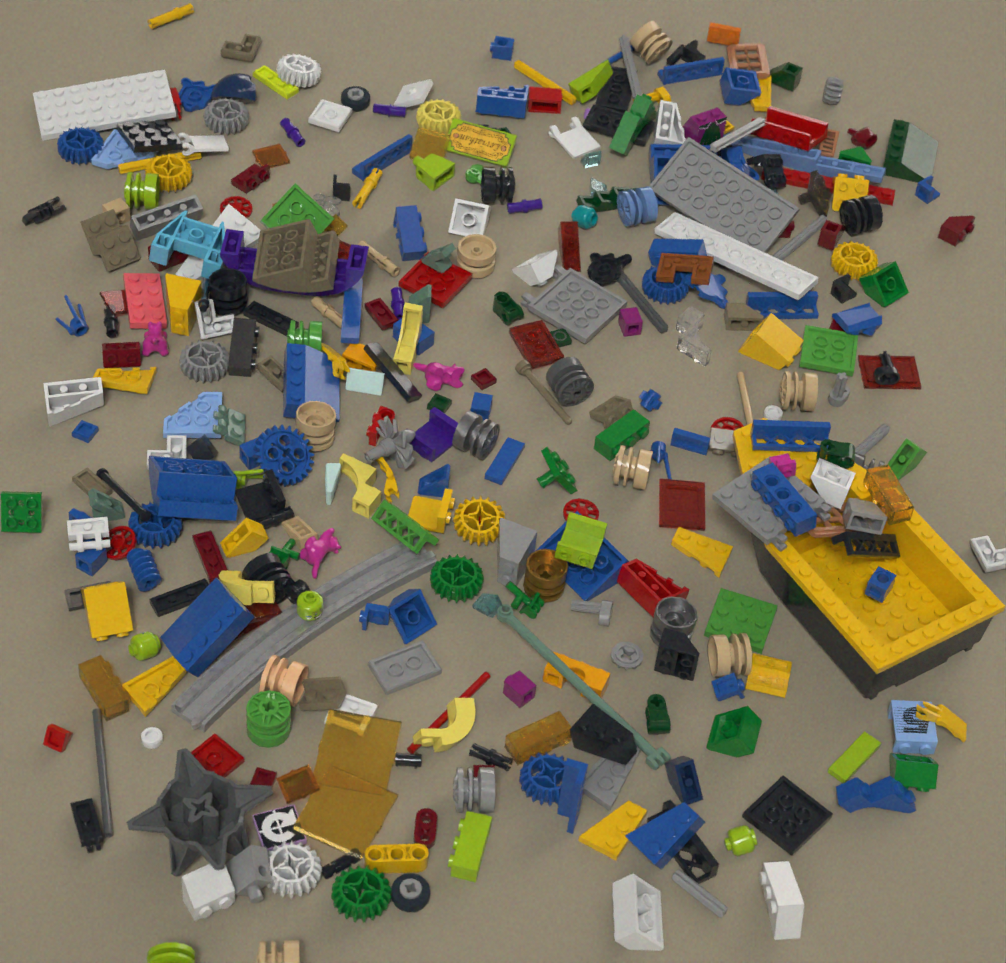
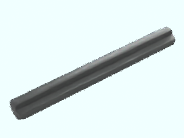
(643, 304)

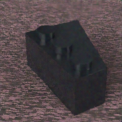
(243, 347)
(603, 736)

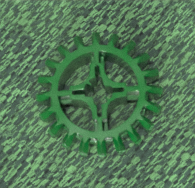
(456, 578)
(350, 886)

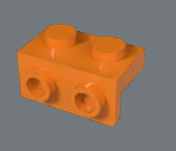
(723, 34)

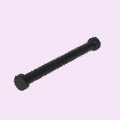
(144, 514)

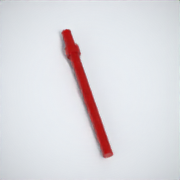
(444, 716)

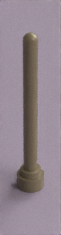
(524, 368)

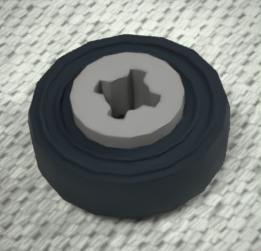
(355, 98)
(413, 900)

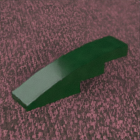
(602, 200)

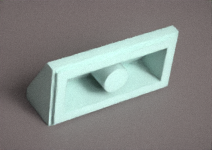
(365, 381)

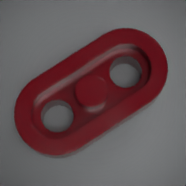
(425, 830)

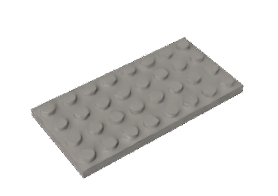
(722, 197)

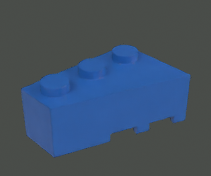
(502, 101)
(409, 233)
(676, 246)
(666, 834)

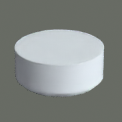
(773, 413)
(151, 738)

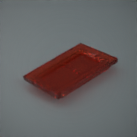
(906, 367)
(682, 504)

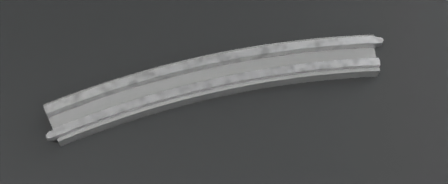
(287, 632)

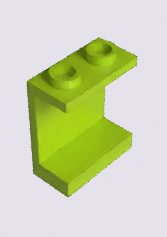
(581, 540)

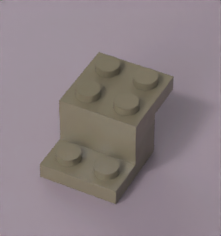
(110, 240)

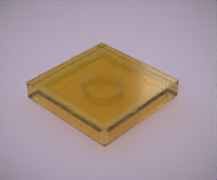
(429, 142)

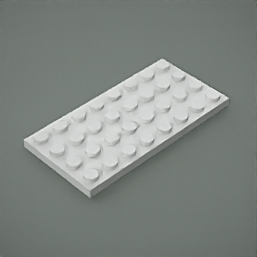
(104, 104)

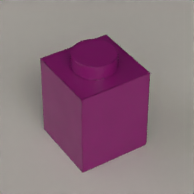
(630, 321)
(519, 688)

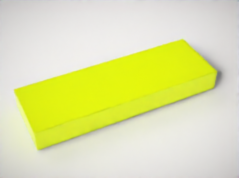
(272, 80)

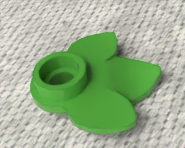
(473, 174)

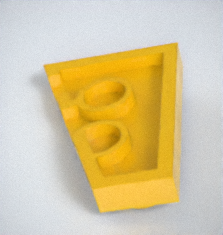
(763, 101)
(133, 380)
(702, 548)
(154, 684)
(609, 833)

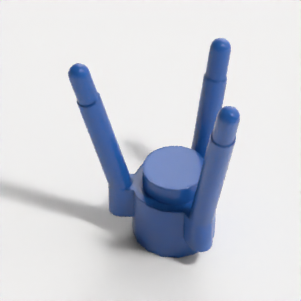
(77, 325)
(660, 453)

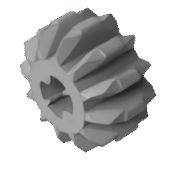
(832, 90)

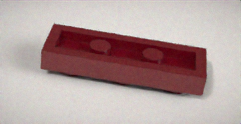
(209, 554)

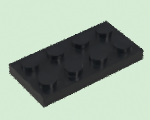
(616, 91)
(607, 121)

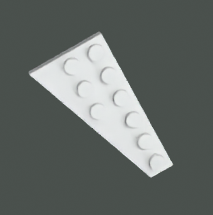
(232, 220)

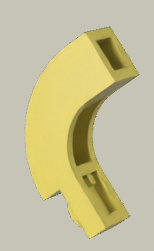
(248, 591)
(460, 721)

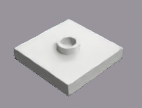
(413, 93)
(330, 115)

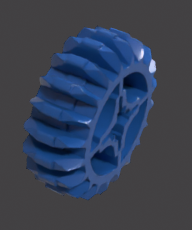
(79, 145)
(664, 291)
(157, 530)
(544, 784)

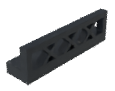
(869, 540)
(698, 851)

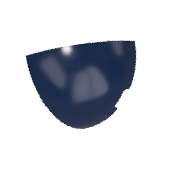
(235, 86)

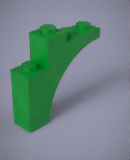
(632, 123)

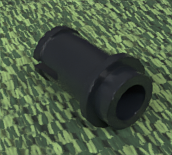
(408, 760)

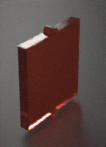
(115, 301)

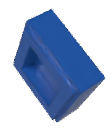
(85, 431)

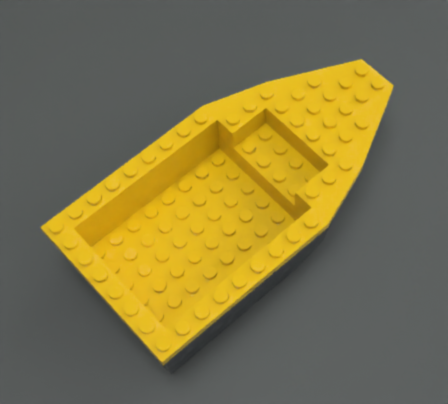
(923, 621)

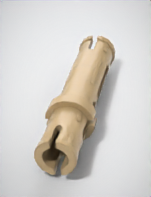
(383, 262)
(327, 310)

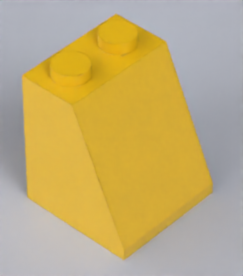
(180, 300)
(772, 343)
(107, 610)

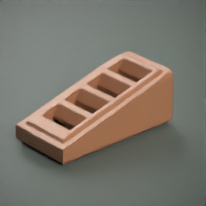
(832, 135)

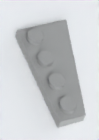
(607, 779)

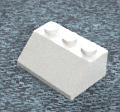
(637, 914)

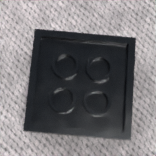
(149, 136)
(787, 815)

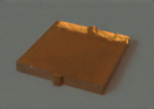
(271, 155)
(298, 784)

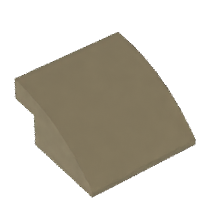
(296, 258)

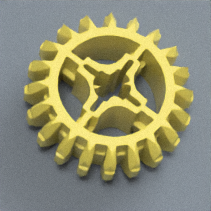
(437, 115)

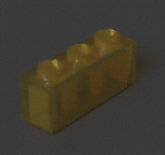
(888, 494)
(104, 687)
(538, 737)

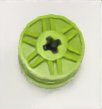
(144, 191)
(171, 953)

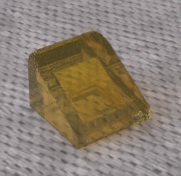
(337, 225)

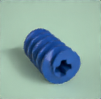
(143, 569)

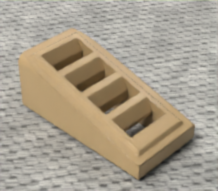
(299, 533)

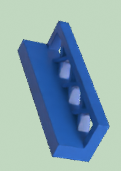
(691, 71)
(384, 157)
(781, 302)
(789, 432)
(572, 791)

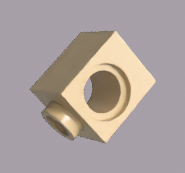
(121, 209)

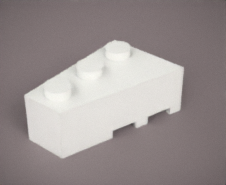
(668, 124)
(72, 398)
(782, 899)

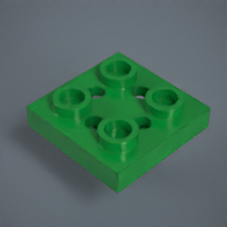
(558, 471)
(28, 502)

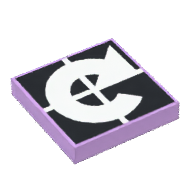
(276, 827)

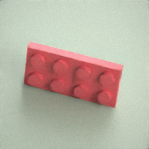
(144, 299)

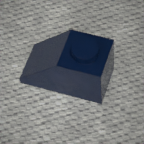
(684, 779)

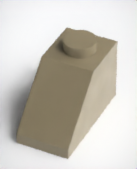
(741, 317)

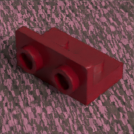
(251, 177)
(121, 354)

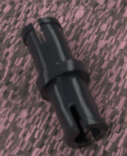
(110, 322)
(275, 518)
(491, 757)

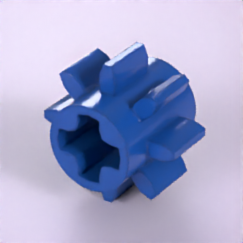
(650, 399)

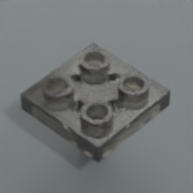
(817, 194)

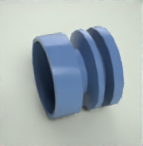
(637, 206)

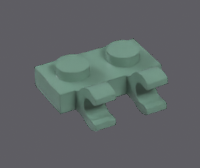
(230, 425)

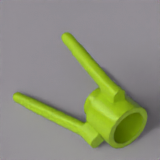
(242, 476)

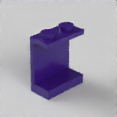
(434, 436)

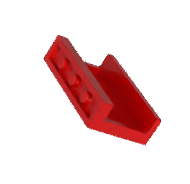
(792, 129)

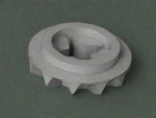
(629, 649)

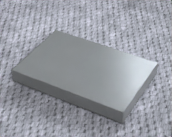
(404, 667)

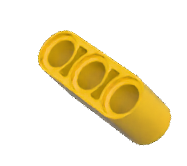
(405, 852)

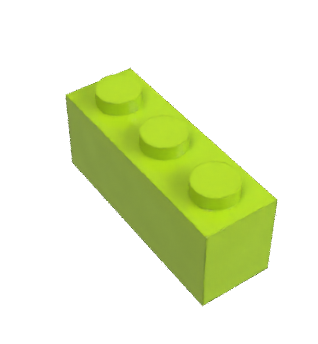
(470, 846)

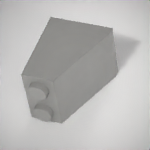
(513, 548)

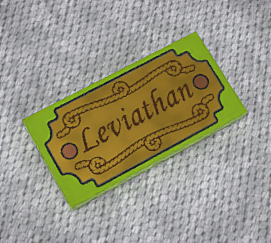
(481, 143)

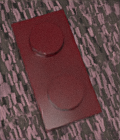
(381, 313)

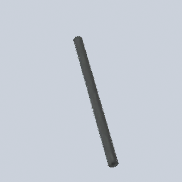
(102, 773)

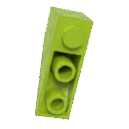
(591, 82)

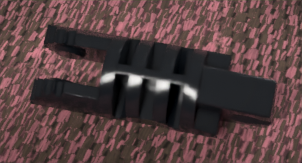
(43, 212)

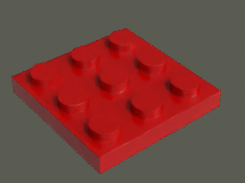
(443, 285)

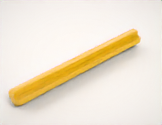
(543, 81)
(141, 164)

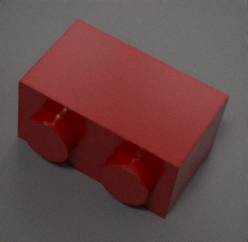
(544, 100)

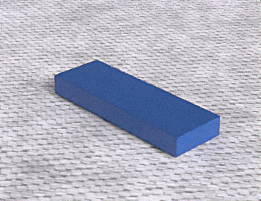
(504, 461)

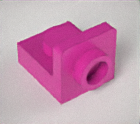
(784, 464)

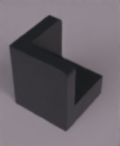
(691, 54)
(341, 190)
(841, 290)
(202, 449)

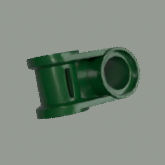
(506, 308)
(838, 453)
(657, 715)

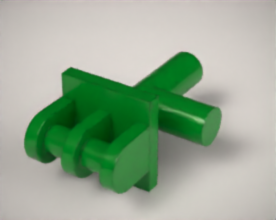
(286, 552)
(531, 604)

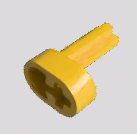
(659, 94)

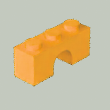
(594, 677)

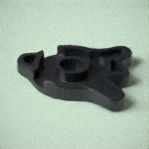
(606, 267)

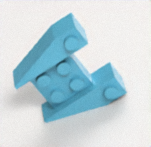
(190, 238)

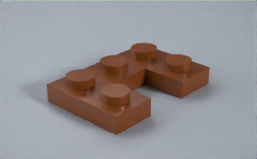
(699, 266)

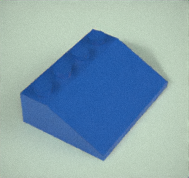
(308, 378)
(586, 581)
(206, 628)

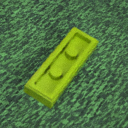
(854, 757)

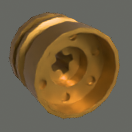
(545, 575)

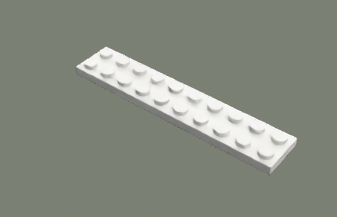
(740, 256)

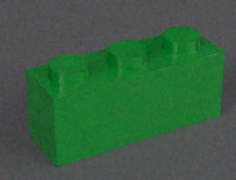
(623, 432)

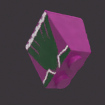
(706, 126)

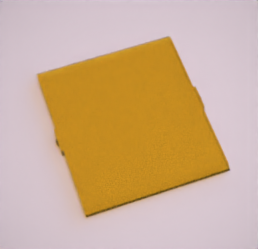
(358, 746)
(345, 812)

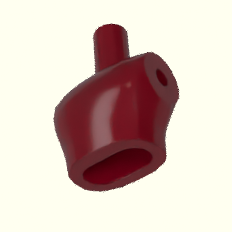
(863, 137)

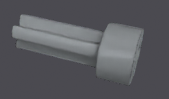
(840, 391)
(603, 609)

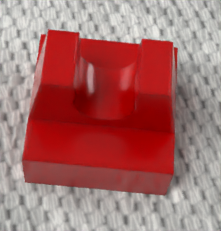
(57, 737)

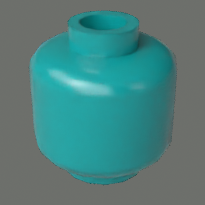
(585, 216)

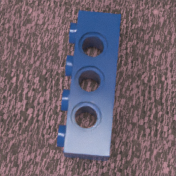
(783, 499)

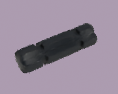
(675, 56)
(338, 865)

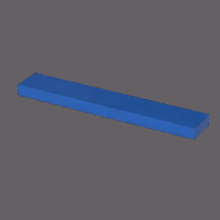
(352, 314)

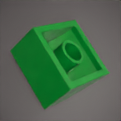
(884, 284)
(735, 732)
(914, 771)

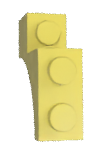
(409, 337)
(363, 476)

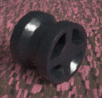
(293, 591)

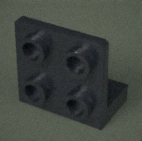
(772, 167)
(261, 498)

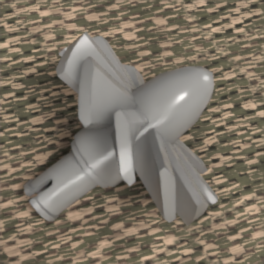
(394, 444)

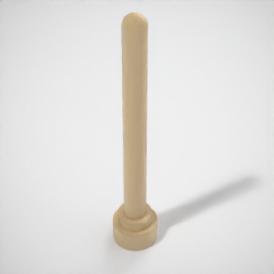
(745, 398)

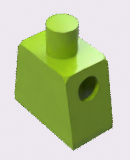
(434, 170)

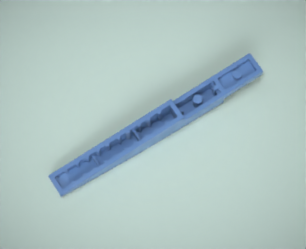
(809, 160)

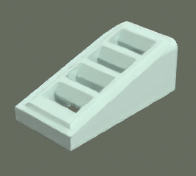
(332, 478)

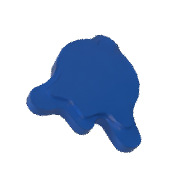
(195, 94)
(713, 292)

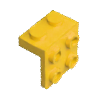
(848, 188)
(433, 513)

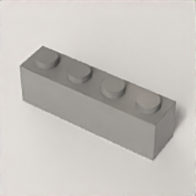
(154, 220)

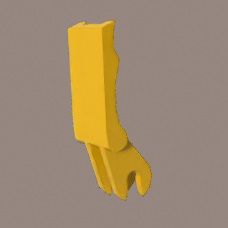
(338, 362)
(390, 485)
(943, 717)

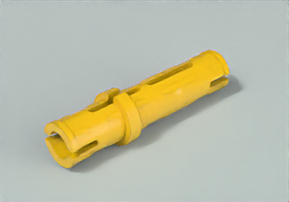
(176, 13)
(369, 184)

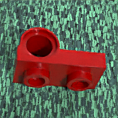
(371, 431)

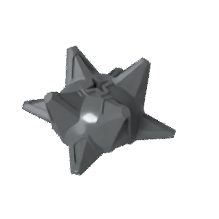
(200, 814)

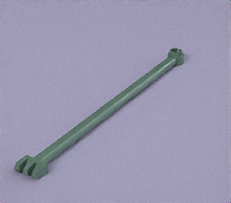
(654, 758)

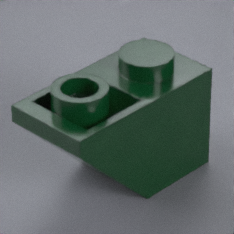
(786, 75)

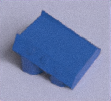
(859, 320)

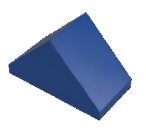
(435, 482)

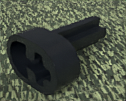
(887, 373)

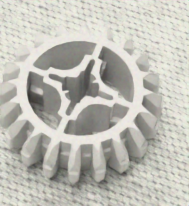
(298, 70)
(297, 860)

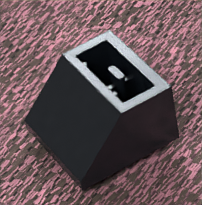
(676, 655)

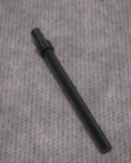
(203, 302)

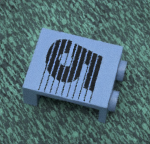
(910, 732)

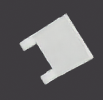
(575, 141)
(203, 143)

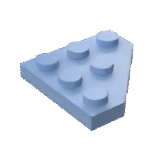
(116, 152)
(195, 418)

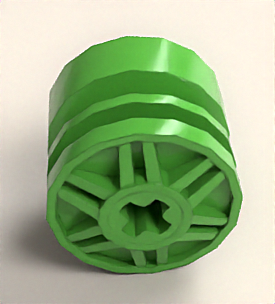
(311, 337)
(268, 719)

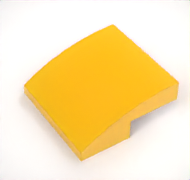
(769, 675)

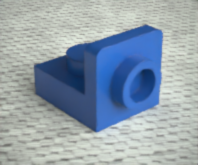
(375, 614)
(728, 686)

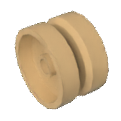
(477, 255)

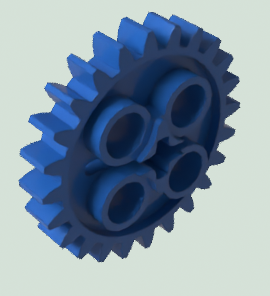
(293, 444)

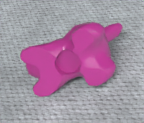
(155, 340)
(439, 374)
(317, 549)

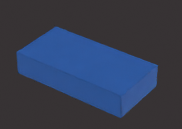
(690, 441)

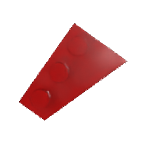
(647, 586)

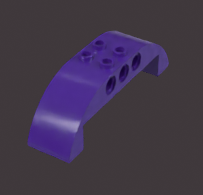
(243, 258)

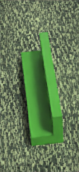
(414, 528)

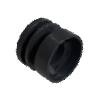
(497, 184)
(861, 214)
(228, 291)
(269, 568)

